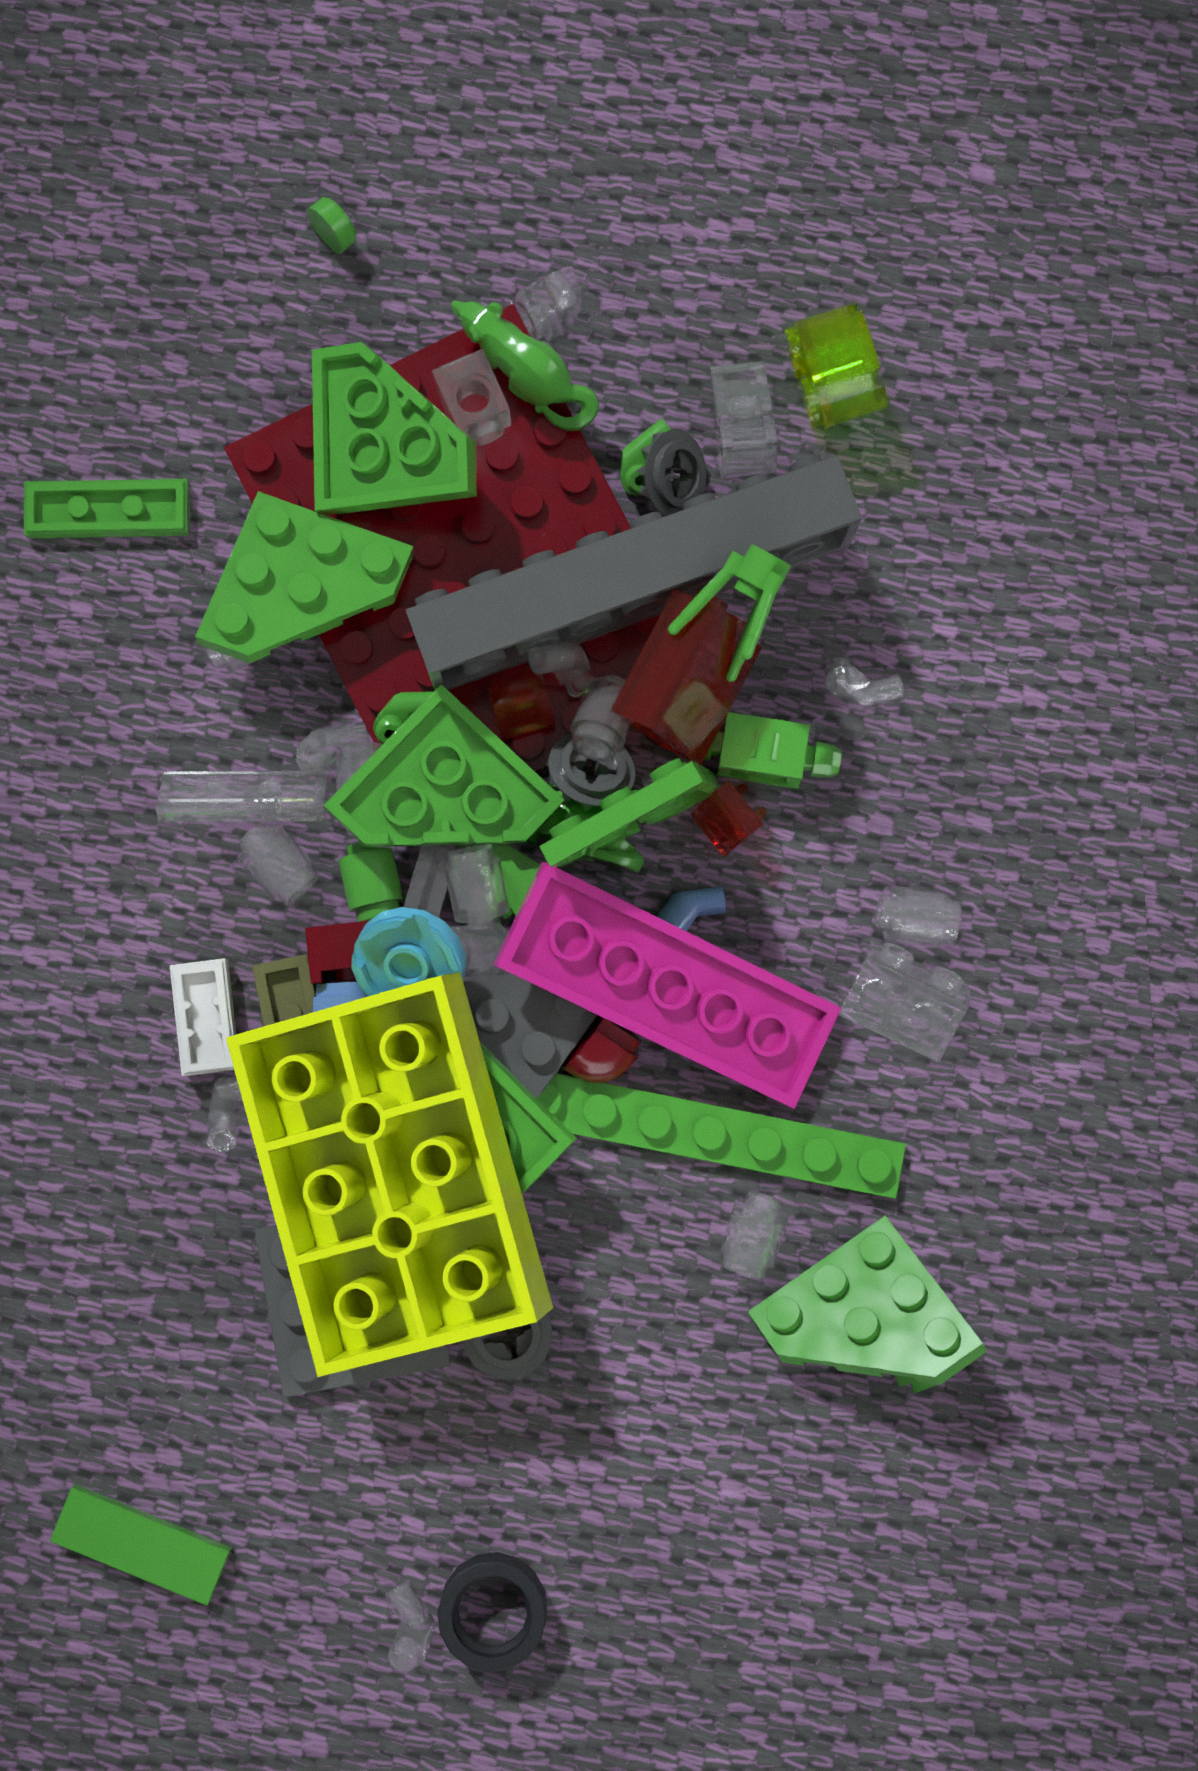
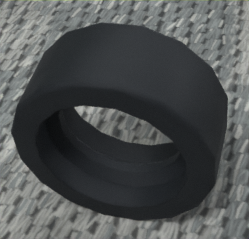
(501, 1656)

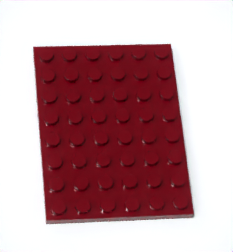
(533, 496)

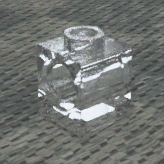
(468, 377)

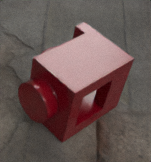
(331, 951)

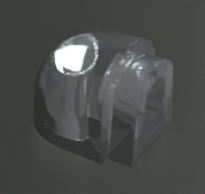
(550, 304)

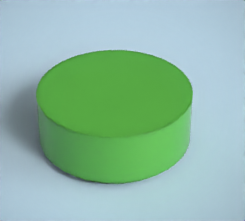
(332, 224)

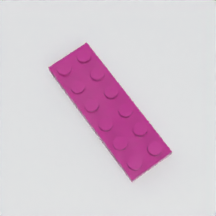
(667, 985)

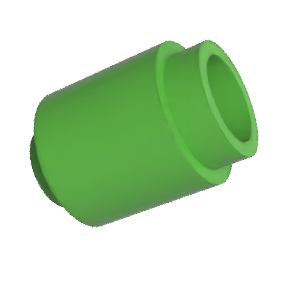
(370, 880)

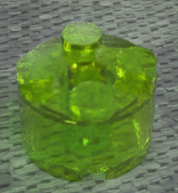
(838, 364)

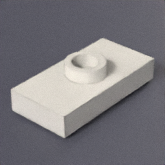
(203, 1015)

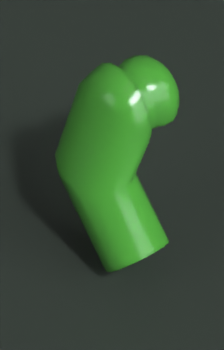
(633, 459)
(397, 712)

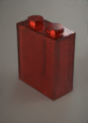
(679, 680)

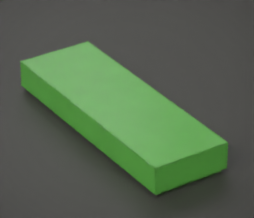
(107, 508)
(140, 1544)

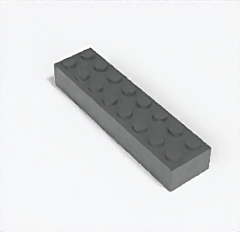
(631, 573)

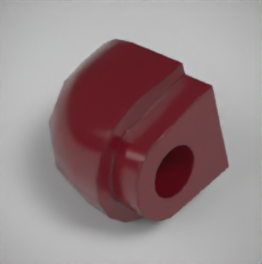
(603, 1052)

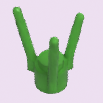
(760, 579)

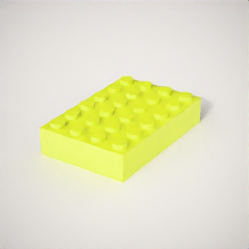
(390, 1175)

